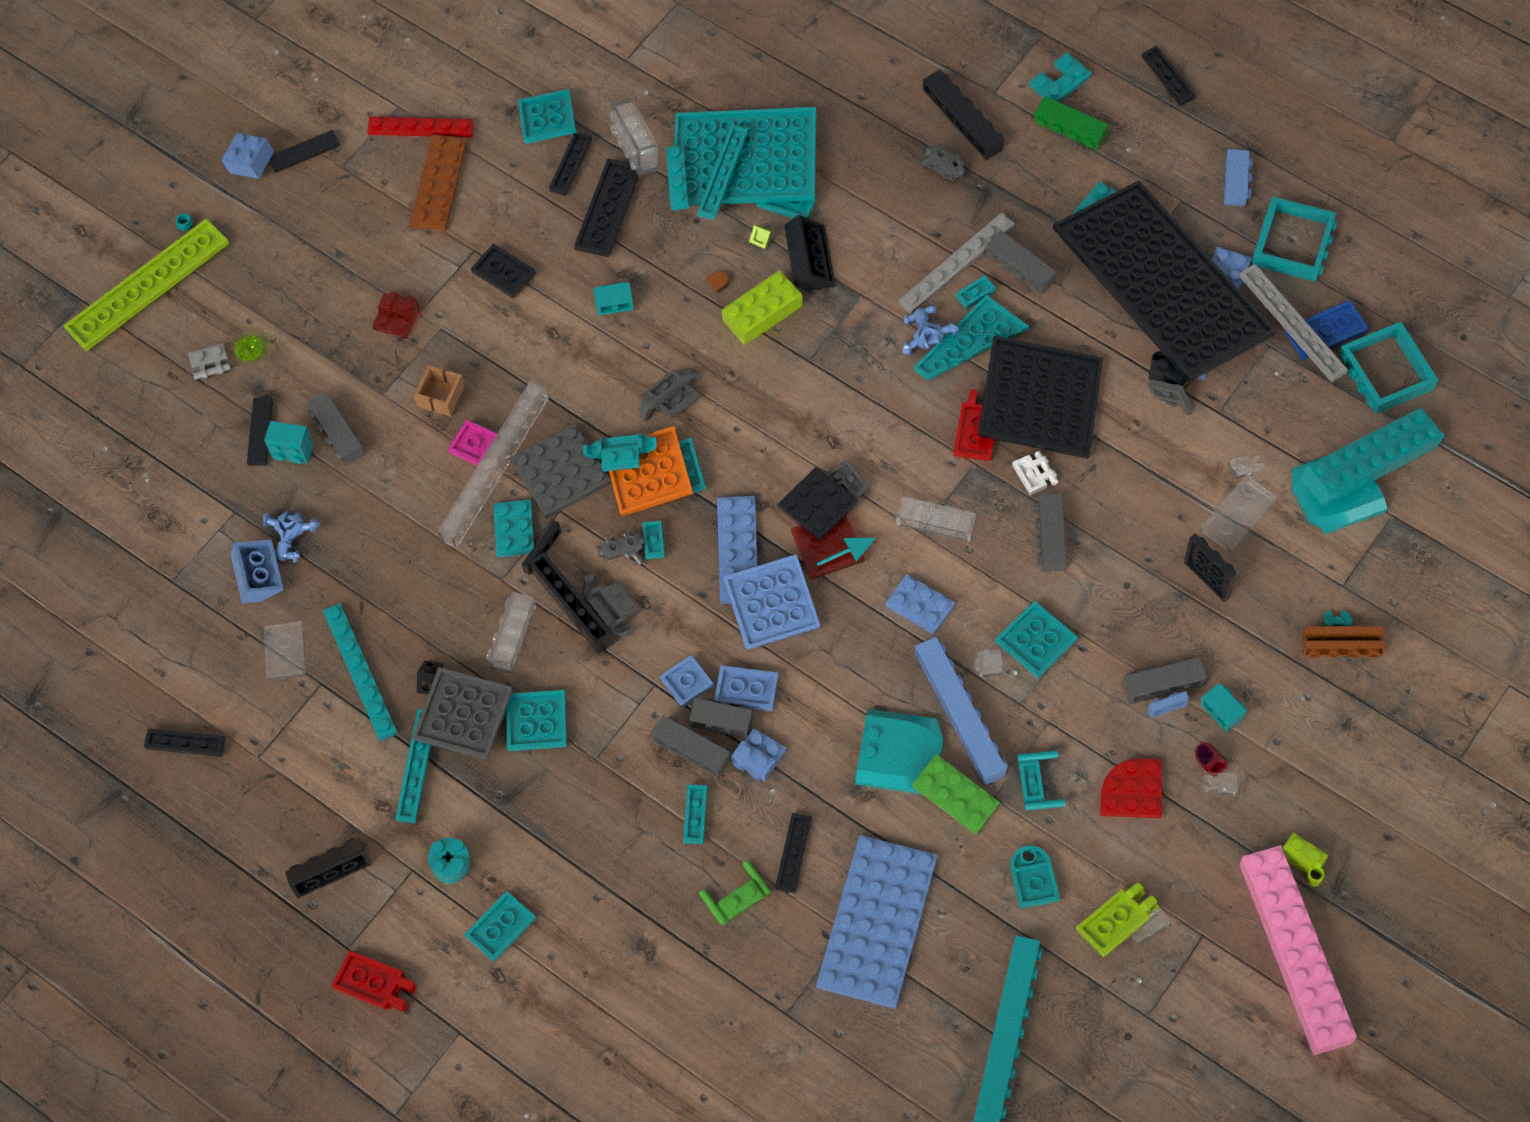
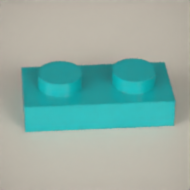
(975, 292)
(653, 540)

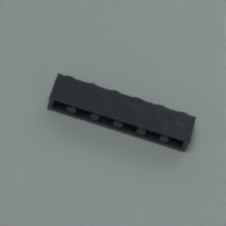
(963, 114)
(571, 602)

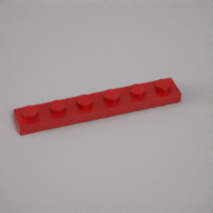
(420, 126)

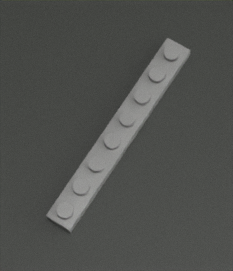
(954, 264)
(1293, 323)

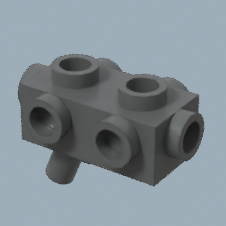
(943, 162)
(626, 546)

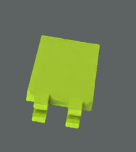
(1117, 919)

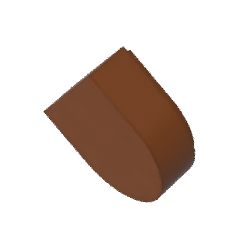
(718, 281)

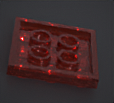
(833, 543)

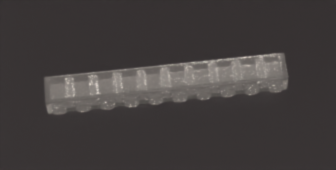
(493, 464)

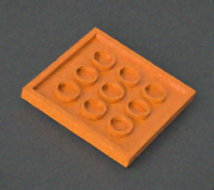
(657, 480)

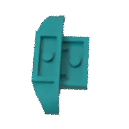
(620, 452)

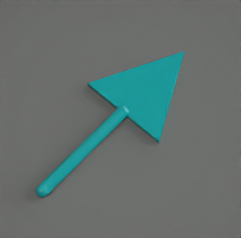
(855, 545)

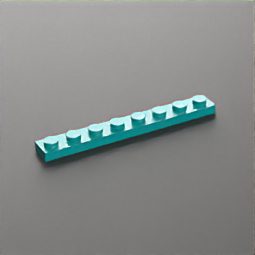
(360, 672)

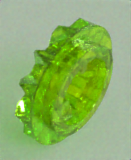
(241, 348)

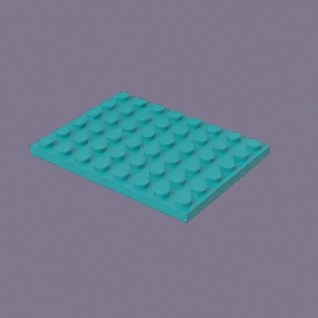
(774, 161)

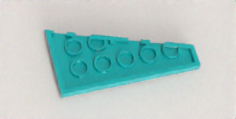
(972, 339)

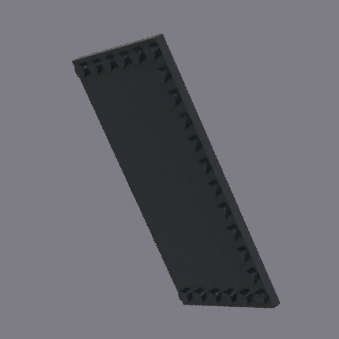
(1164, 280)

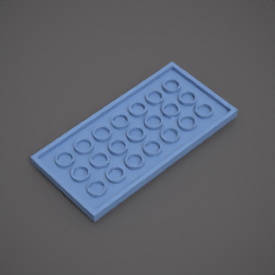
(877, 922)

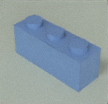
(1237, 177)

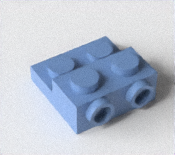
(758, 755)

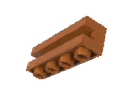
(1343, 641)

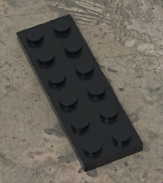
(607, 208)

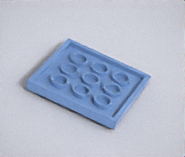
(771, 602)

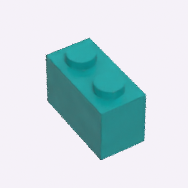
(613, 298)
(1223, 707)

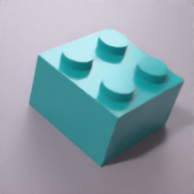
(289, 442)

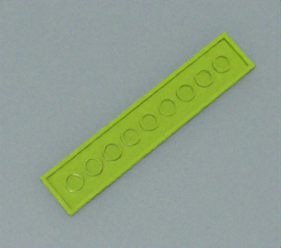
(146, 285)

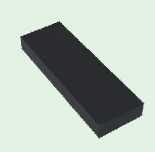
(542, 545)

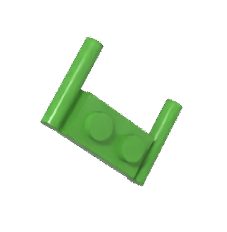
(739, 899)

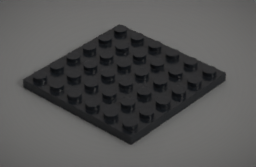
(1040, 397)

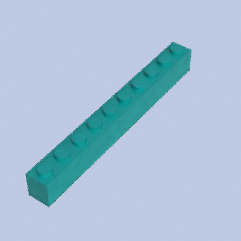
(1008, 1030)

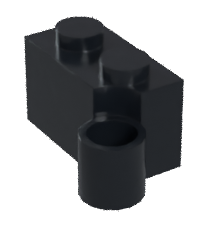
(1165, 371)

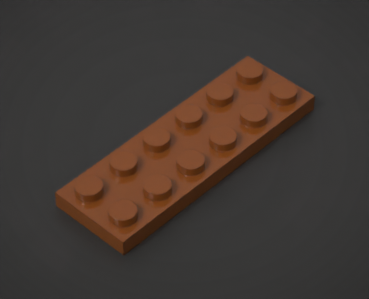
(438, 182)

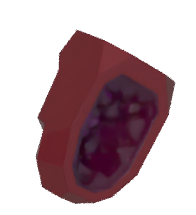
(1210, 758)

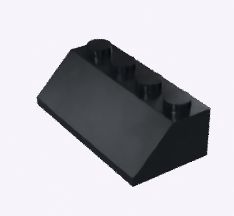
(809, 254)
(327, 868)

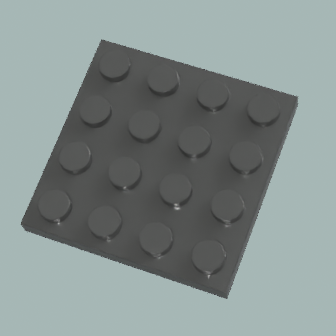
(559, 472)
(463, 713)

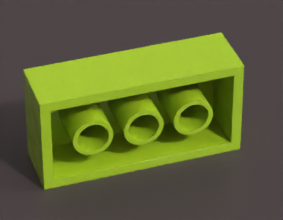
(762, 307)

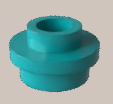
(182, 218)

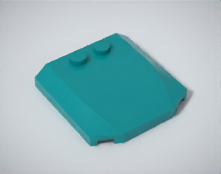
(1346, 511)
(896, 749)

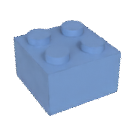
(247, 155)

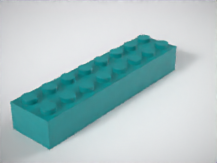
(1372, 457)

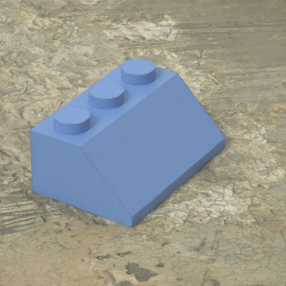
(256, 570)

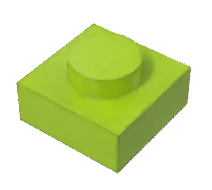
(760, 236)

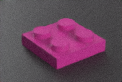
(471, 442)

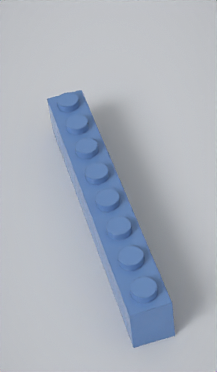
(961, 711)

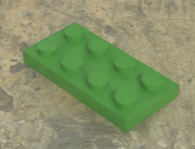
(955, 794)

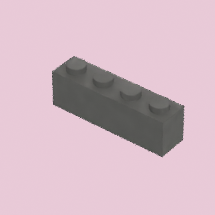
(1020, 262)
(335, 428)
(1051, 532)
(1164, 680)
(690, 746)

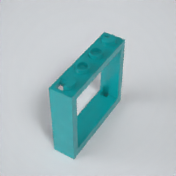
(1287, 266)
(1411, 351)

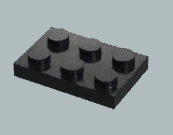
(503, 271)

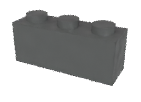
(721, 717)

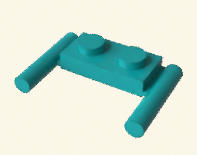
(1032, 783)

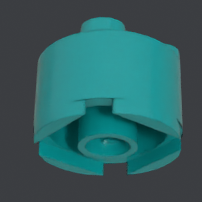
(459, 858)

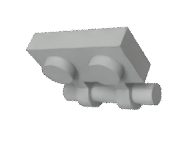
(209, 357)

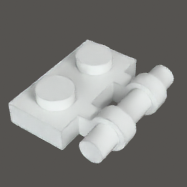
(1030, 475)

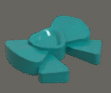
(1344, 620)

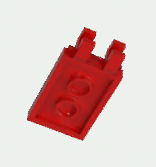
(967, 442)
(372, 982)

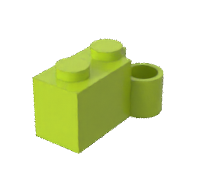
(1305, 858)

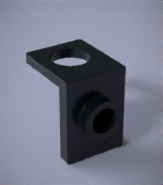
(427, 672)

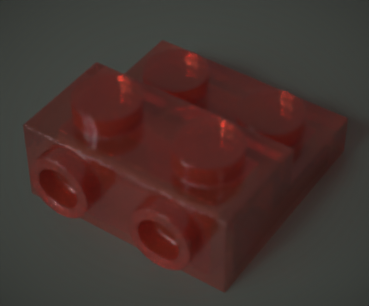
(396, 314)

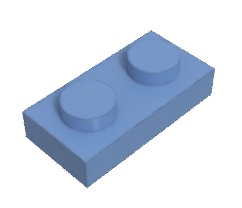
(1173, 702)

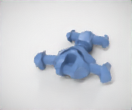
(927, 332)
(288, 527)

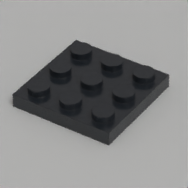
(817, 503)
(1210, 567)

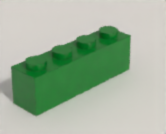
(1070, 123)

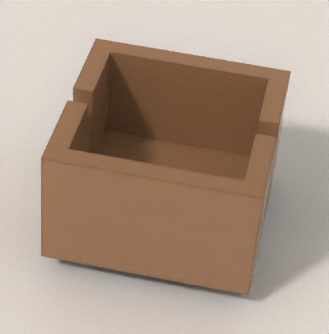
(437, 393)

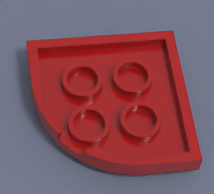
(1133, 790)

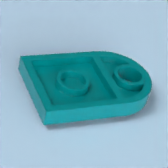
(1033, 879)

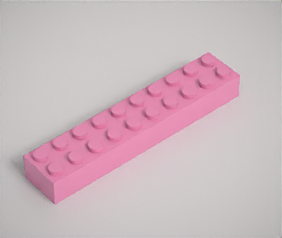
(1297, 950)

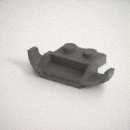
(670, 394)
(611, 605)

